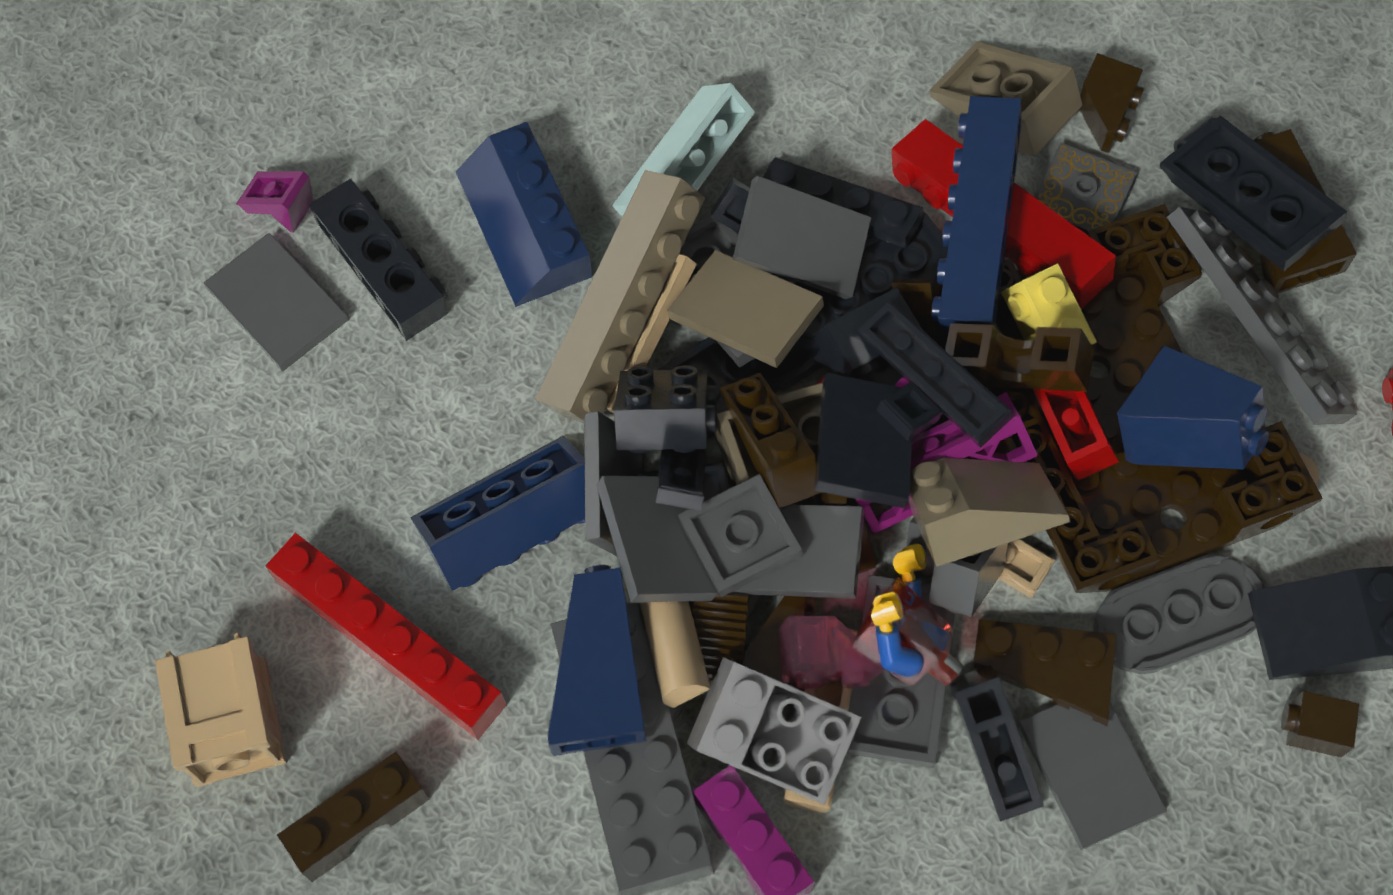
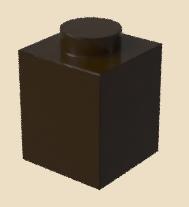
(1321, 723)

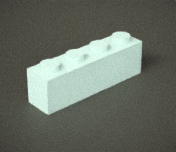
(696, 139)

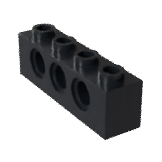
(408, 310)

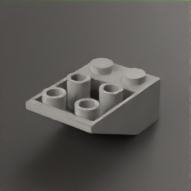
(773, 731)

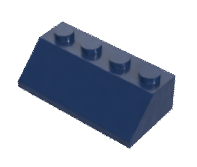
(523, 216)
(505, 513)

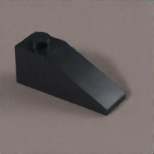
(996, 742)

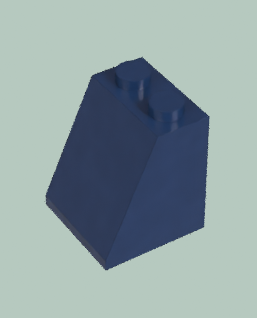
(1192, 416)

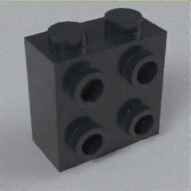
(664, 409)

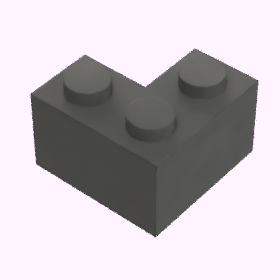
(961, 583)

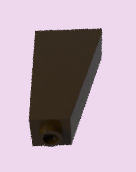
(1326, 258)

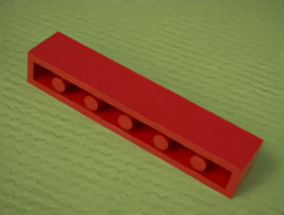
(1035, 232)
(387, 636)

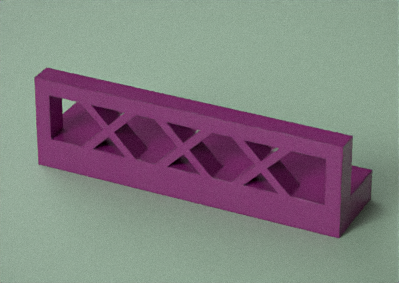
(950, 442)

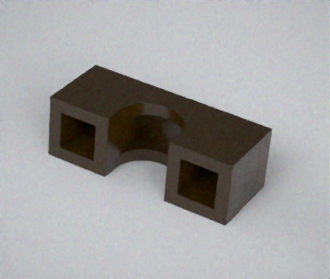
(1052, 361)
(330, 830)

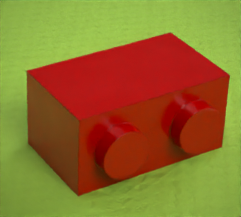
(1077, 431)

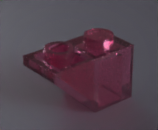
(821, 652)

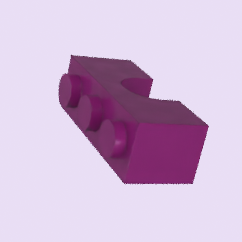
(751, 836)

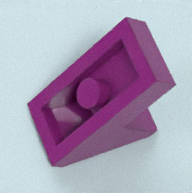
(280, 194)

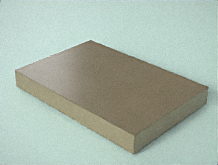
(746, 308)

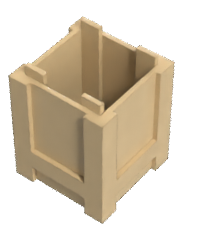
(220, 712)

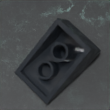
(1326, 624)

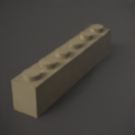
(621, 296)

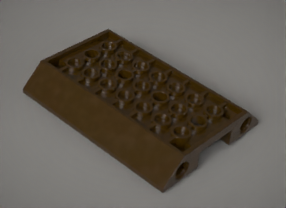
(1116, 511)

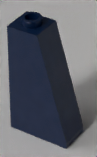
(597, 676)

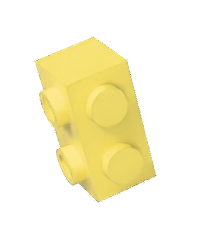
(1045, 302)

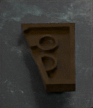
(1053, 661)

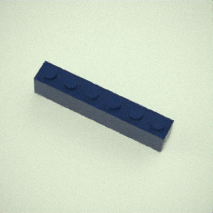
(980, 214)

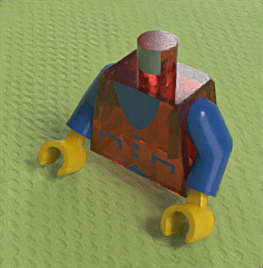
(904, 631)

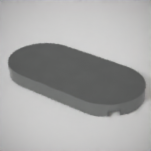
(1179, 613)

